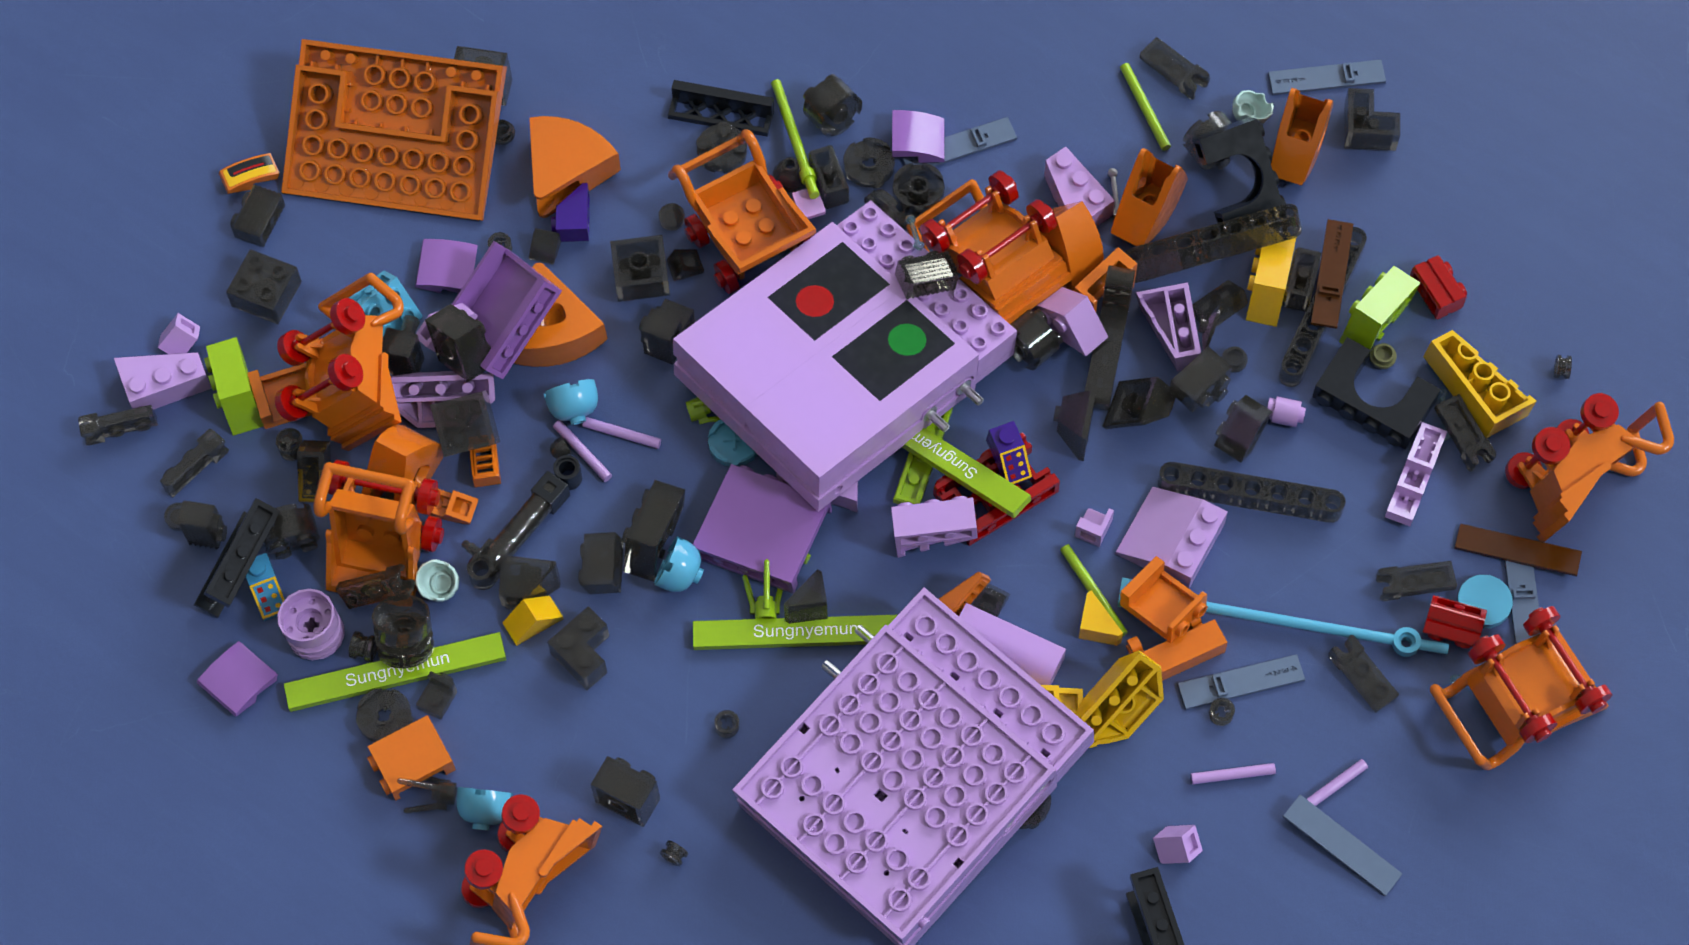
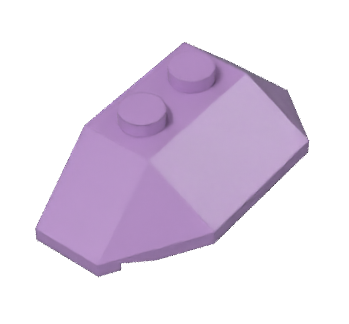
(421, 389)

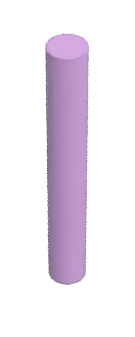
(622, 433)
(582, 451)
(1233, 773)
(1338, 782)

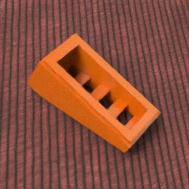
(485, 478)
(965, 592)

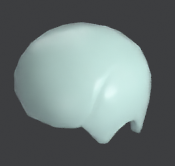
(1252, 105)
(437, 580)

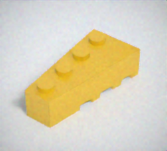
(1487, 394)

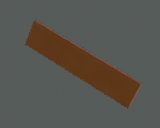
(1332, 274)
(1518, 549)

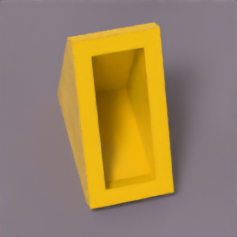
(531, 618)
(1098, 624)

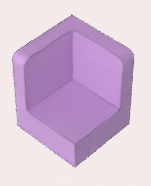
(810, 207)
(179, 335)
(1094, 526)
(1177, 844)

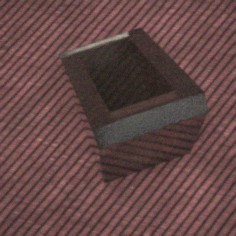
(808, 601)

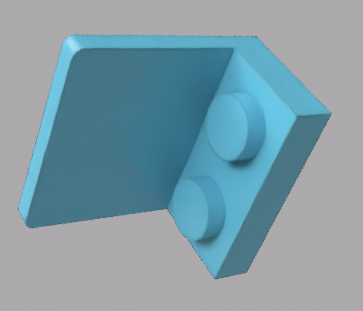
(375, 303)

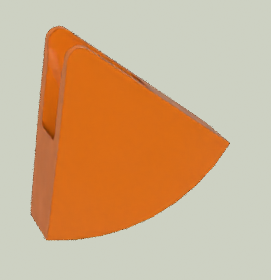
(1300, 136)
(565, 157)
(1148, 199)
(1076, 241)
(565, 332)
(403, 454)

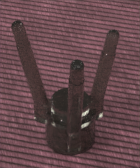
(442, 790)

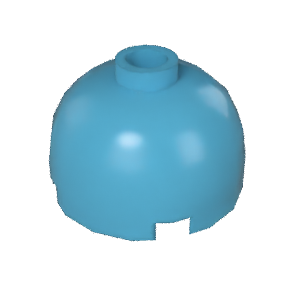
(572, 401)
(679, 567)
(481, 806)

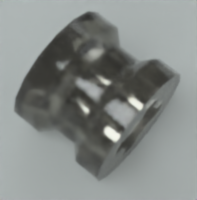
(285, 440)
(362, 646)

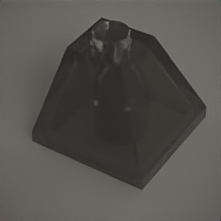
(1139, 403)
(1075, 420)
(526, 579)

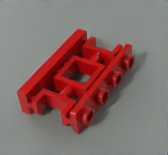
(1043, 487)

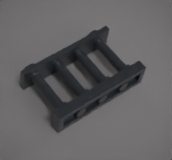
(236, 558)
(1153, 909)

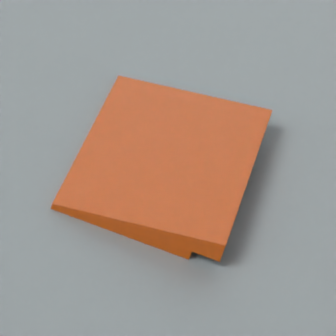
(393, 129)

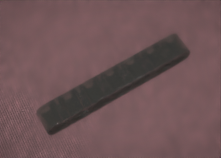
(1216, 242)
(1311, 338)
(1262, 486)

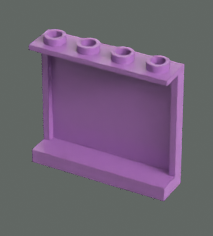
(509, 303)
(757, 521)

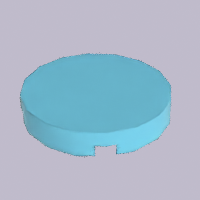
(728, 446)
(1488, 594)

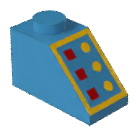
(265, 587)

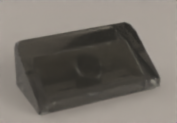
(1228, 294)

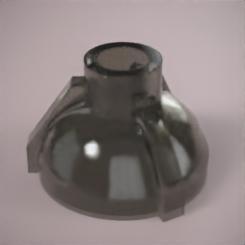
(788, 177)

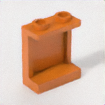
(1094, 282)
(268, 385)
(1162, 601)
(409, 754)

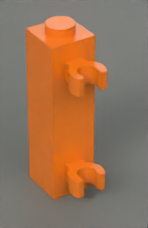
(1185, 652)

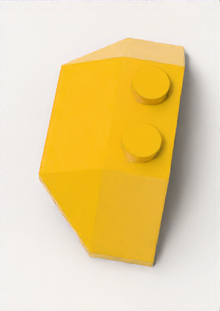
(1122, 698)

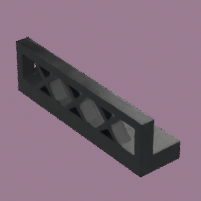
(721, 99)

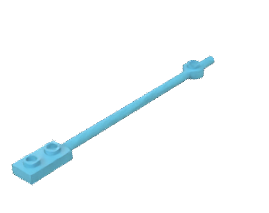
(1403, 634)

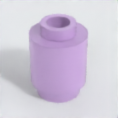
(1286, 411)

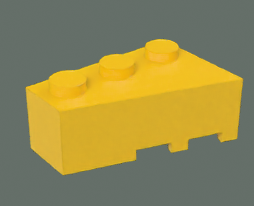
(1269, 282)

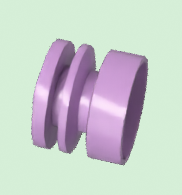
(311, 624)

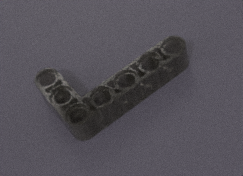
(1113, 318)

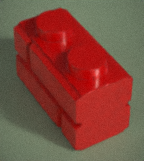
(1439, 287)
(1454, 622)

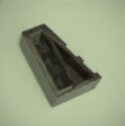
(651, 529)

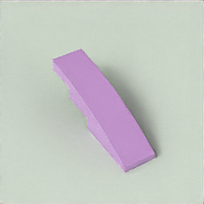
(1416, 474)

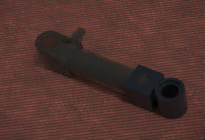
(546, 498)

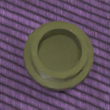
(1383, 356)

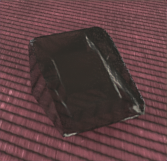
(544, 246)
(684, 263)
(991, 600)

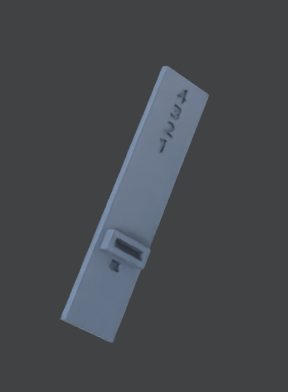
(1327, 77)
(973, 141)
(1524, 596)
(1241, 681)
(1342, 845)

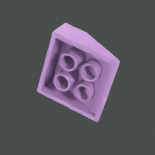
(1175, 530)

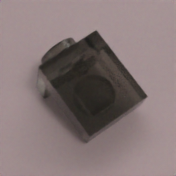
(437, 695)

